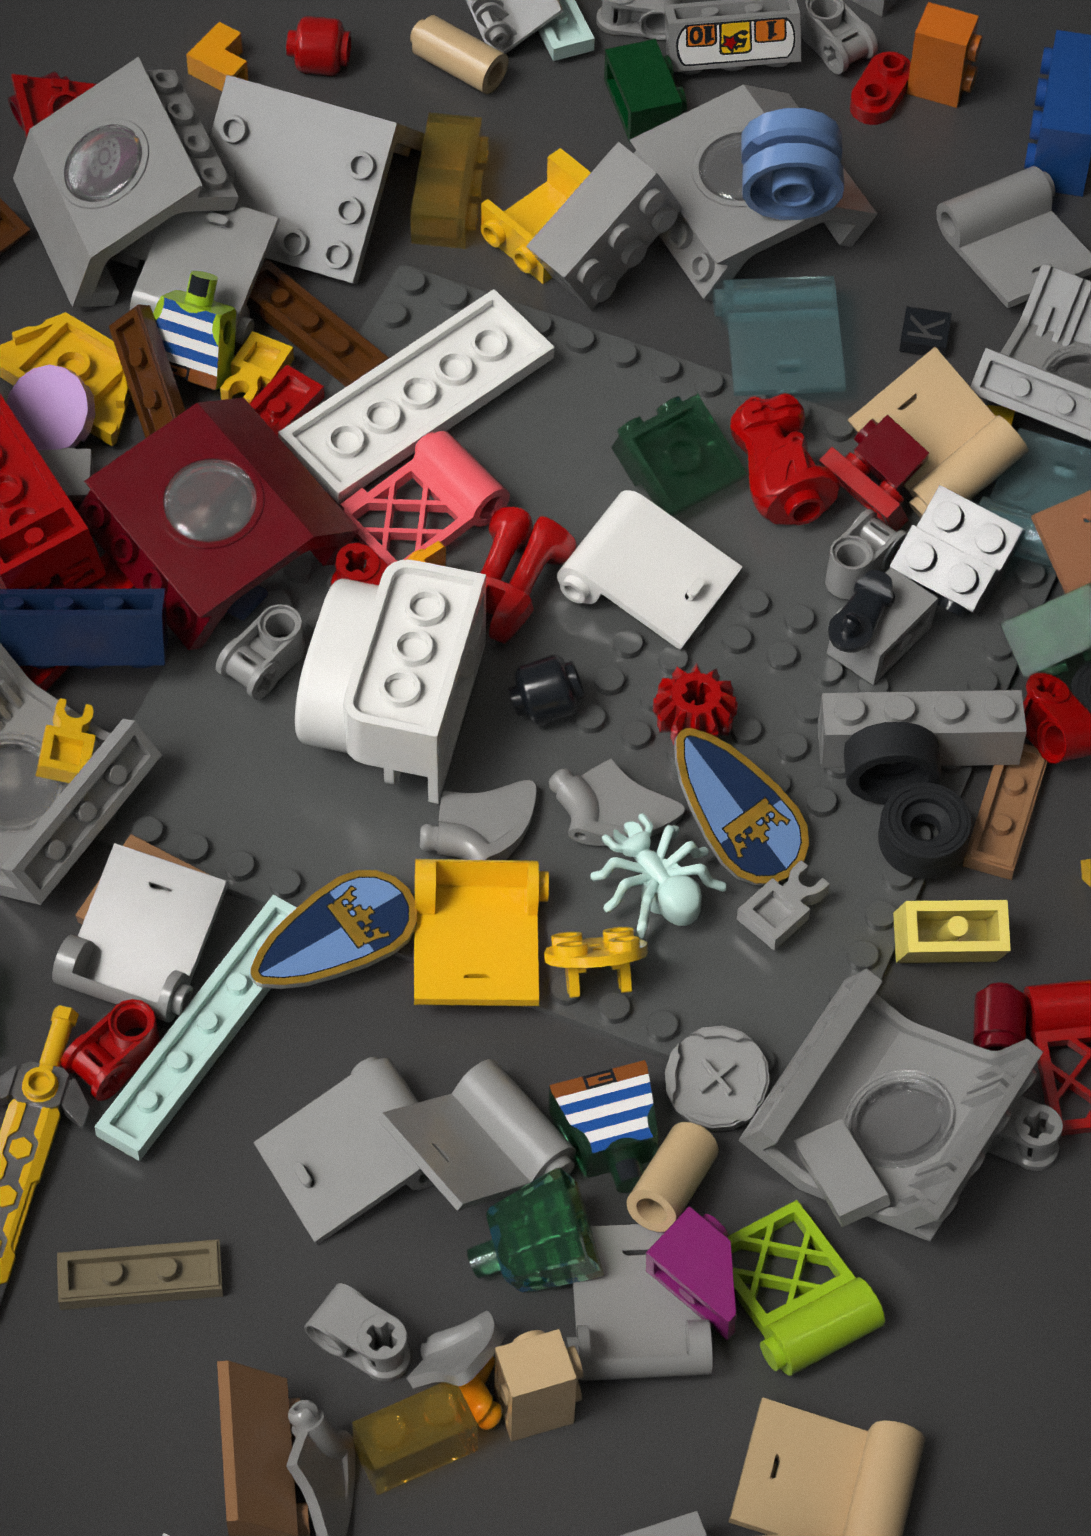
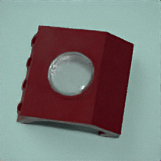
(210, 513)

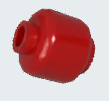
(319, 46)

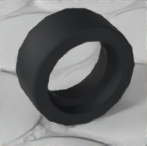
(890, 742)

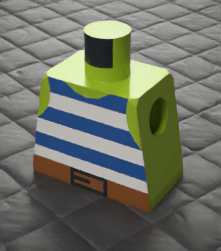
(197, 332)

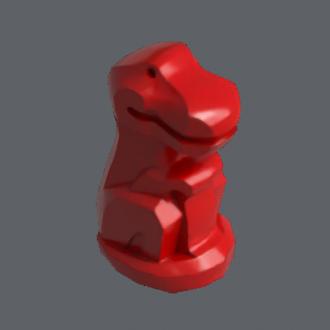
(781, 472)

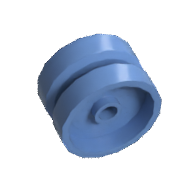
(792, 164)

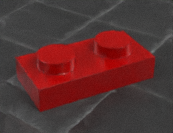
(854, 480)

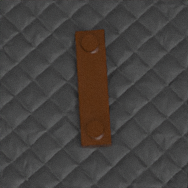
(312, 326)

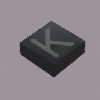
(924, 330)

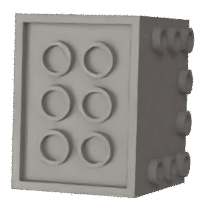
(311, 169)

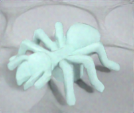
(664, 883)

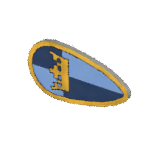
(739, 809)
(337, 931)

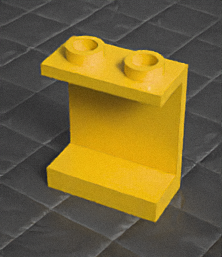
(519, 224)

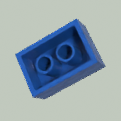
(1065, 117)

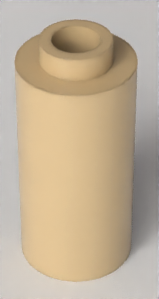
(459, 53)
(672, 1176)

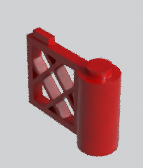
(1058, 1017)

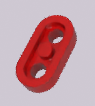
(886, 82)

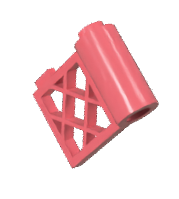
(448, 476)

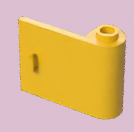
(477, 931)

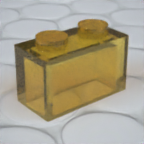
(415, 1436)

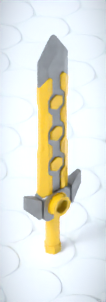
(29, 1128)

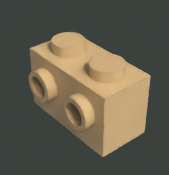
(537, 1383)

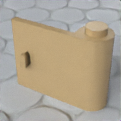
(952, 423)
(827, 1475)

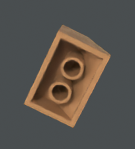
(256, 1453)

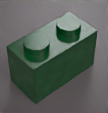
(642, 86)

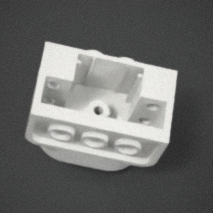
(395, 669)

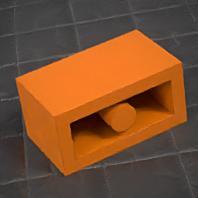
(944, 54)

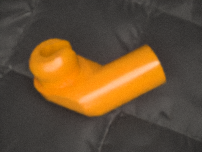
(479, 1399)

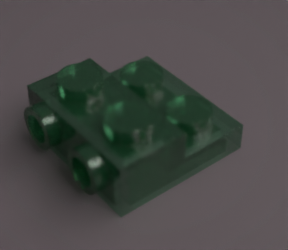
(678, 455)

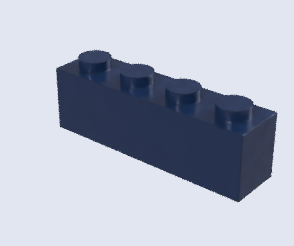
(84, 627)

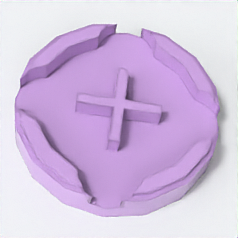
(53, 407)

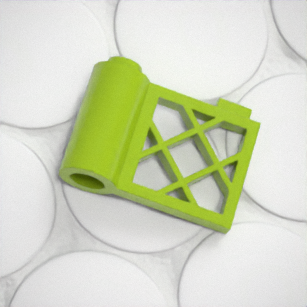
(824, 1314)

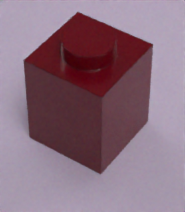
(889, 452)

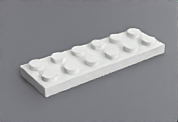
(416, 393)

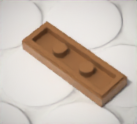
(1005, 815)

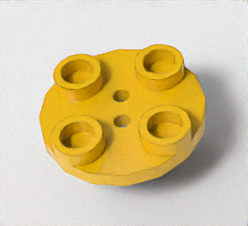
(614, 949)

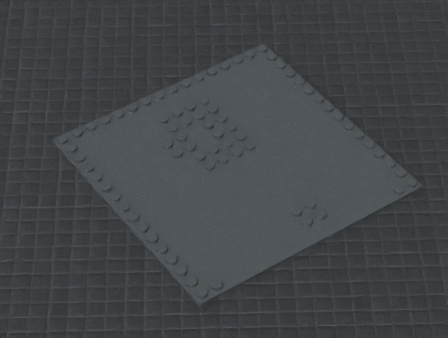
(293, 816)

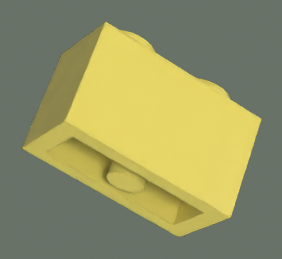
(951, 931)

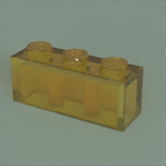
(448, 180)

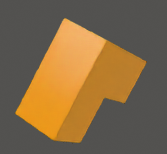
(217, 56)

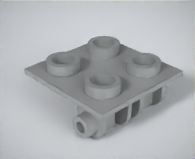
(510, 22)

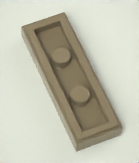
(139, 1274)

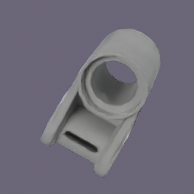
(635, 17)
(837, 34)
(858, 550)
(261, 658)
(1020, 1135)
(353, 1329)

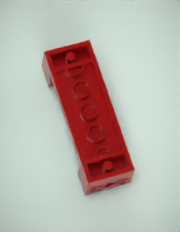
(40, 529)

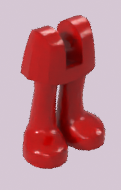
(547, 544)

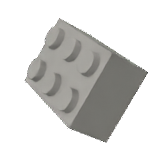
(605, 226)

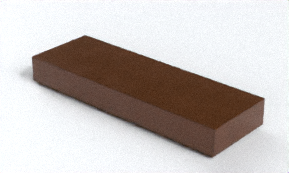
(146, 368)

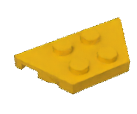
(78, 347)

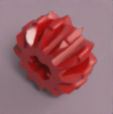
(695, 702)

